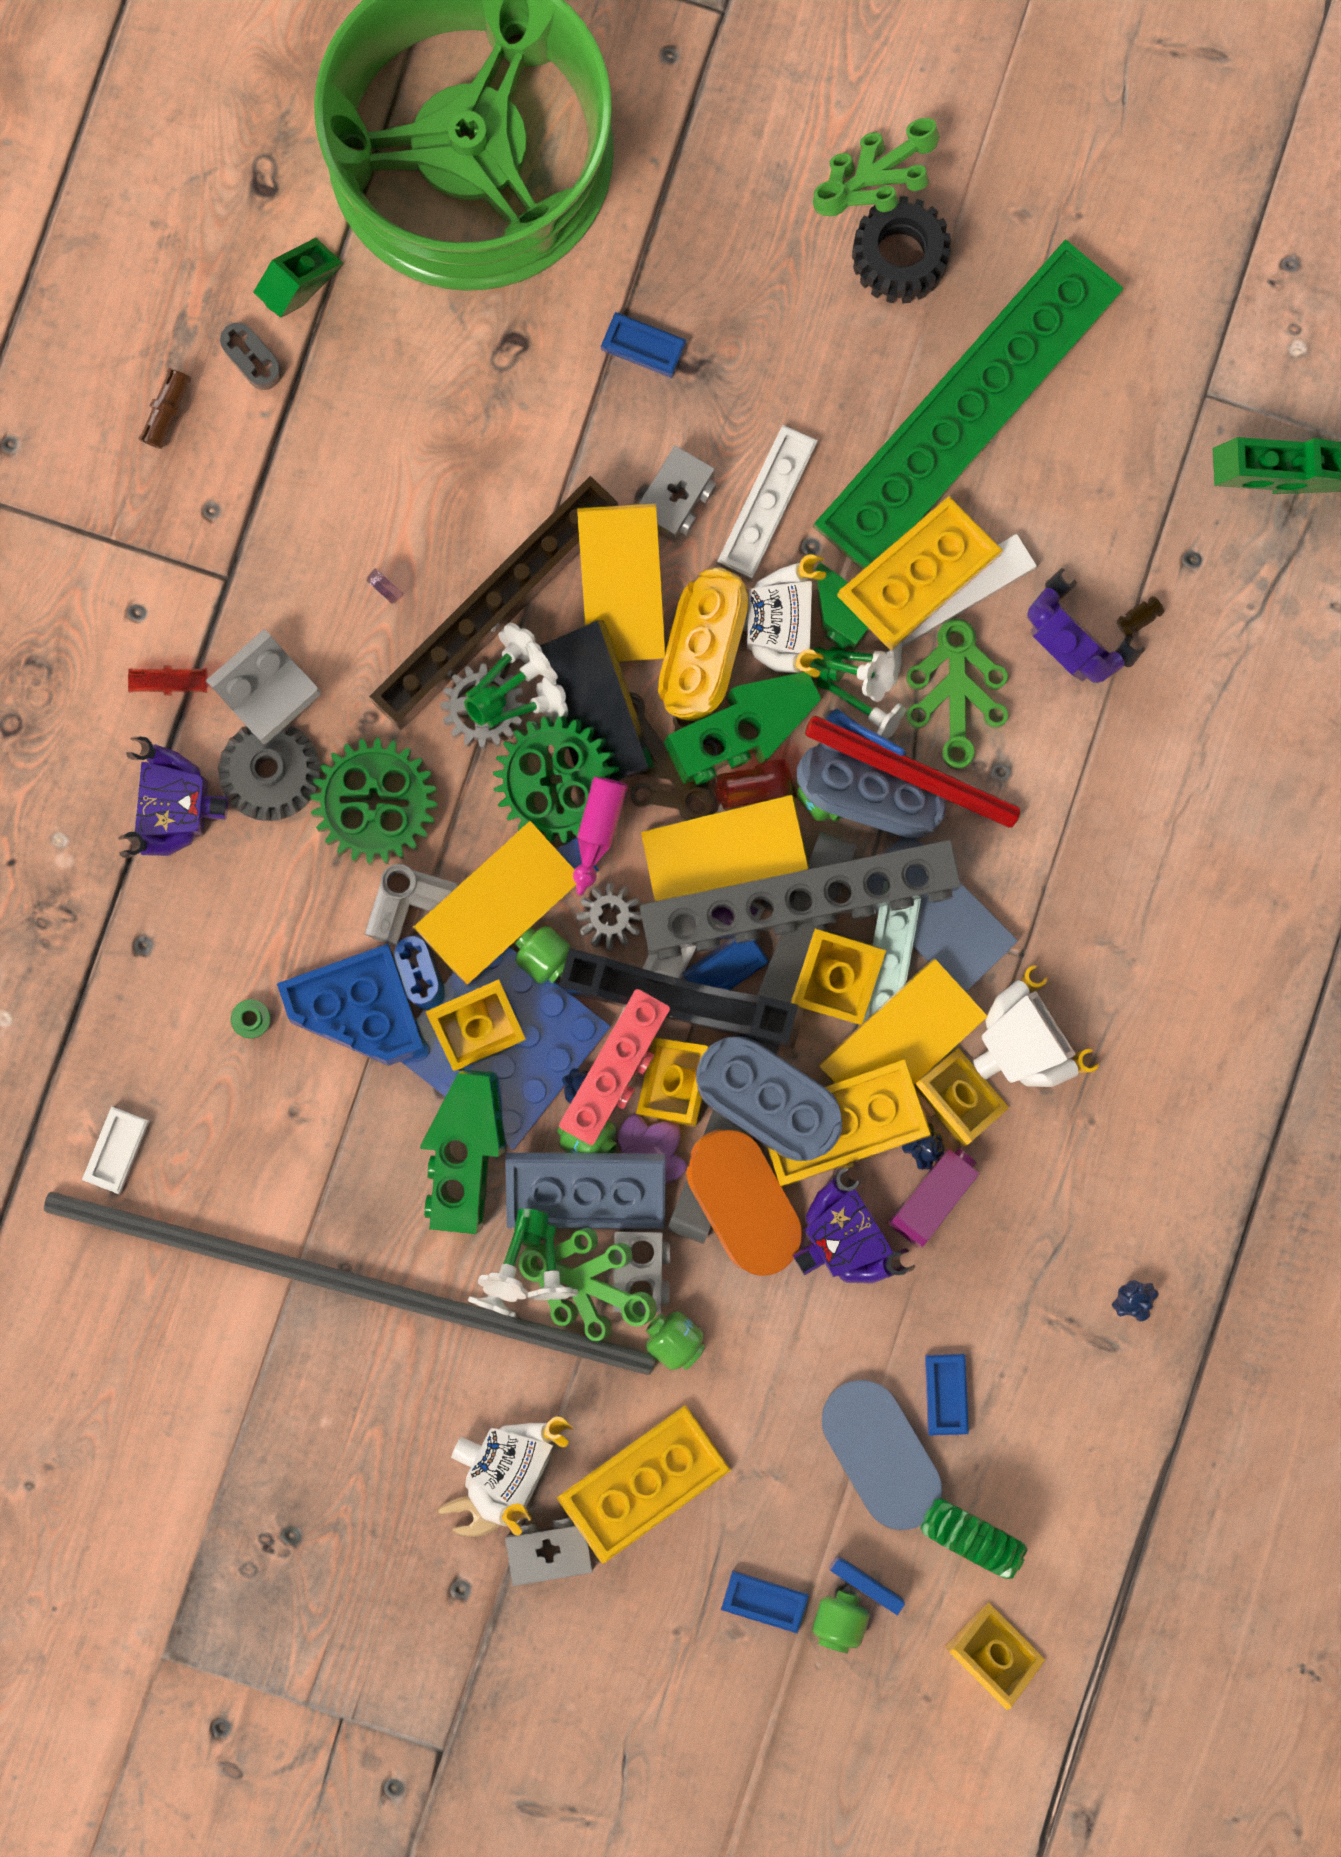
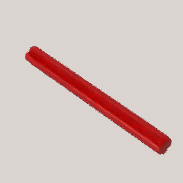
(912, 771)

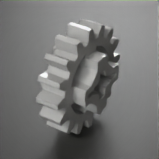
(457, 707)

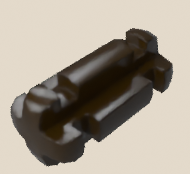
(1140, 616)

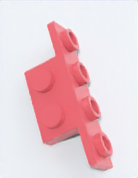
(615, 1067)

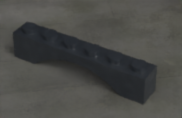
(689, 1002)

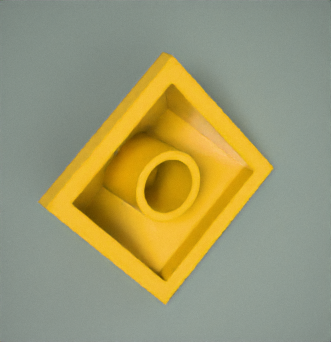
(838, 976)
(476, 1025)
(670, 1083)
(961, 1097)
(996, 1655)

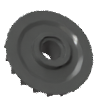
(275, 796)

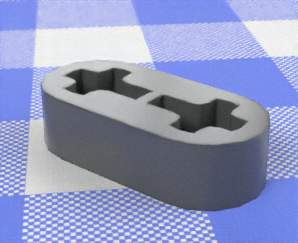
(244, 362)

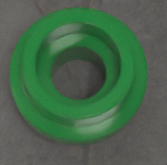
(261, 1025)

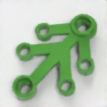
(835, 196)
(957, 687)
(582, 1279)

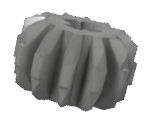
(596, 914)

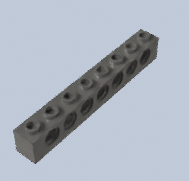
(934, 859)

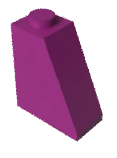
(934, 1197)

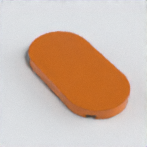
(744, 1202)

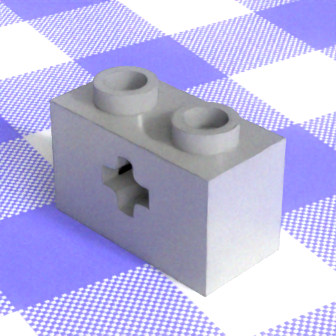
(685, 473)
(531, 1567)

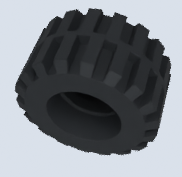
(896, 280)

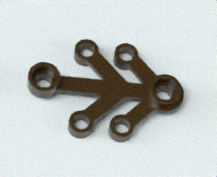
(666, 770)

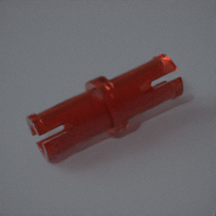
(167, 680)

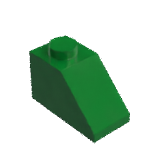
(296, 277)
(839, 622)

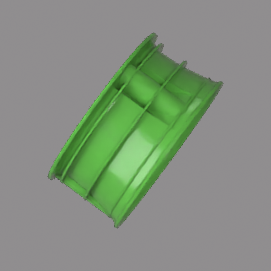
(455, 163)

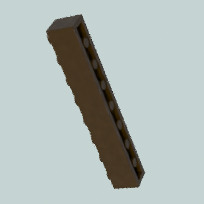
(487, 609)

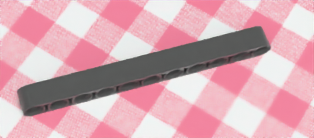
(778, 984)

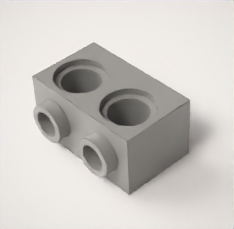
(649, 1272)

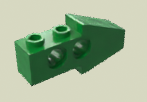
(1279, 465)
(770, 706)
(475, 1118)

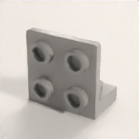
(264, 687)

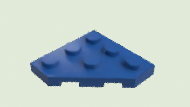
(356, 1006)

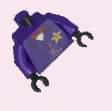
(1070, 640)
(169, 802)
(847, 1236)

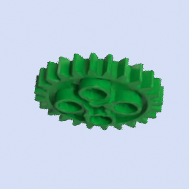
(522, 784)
(370, 836)

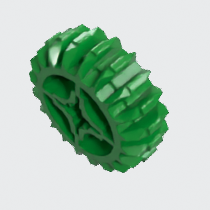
(974, 1539)

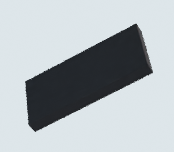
(599, 696)

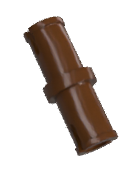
(165, 408)

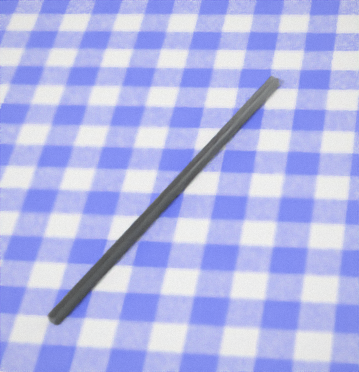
(349, 1283)

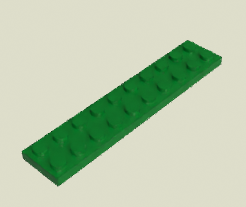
(969, 405)

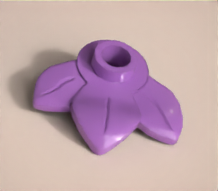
(657, 1139)

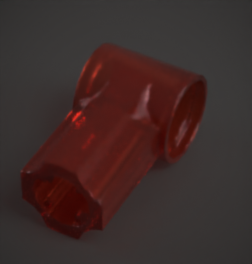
(755, 785)

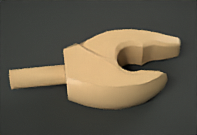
(478, 1527)

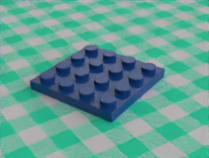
(530, 1073)

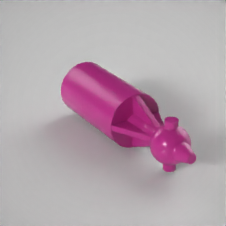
(597, 827)

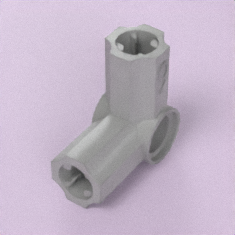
(392, 908)

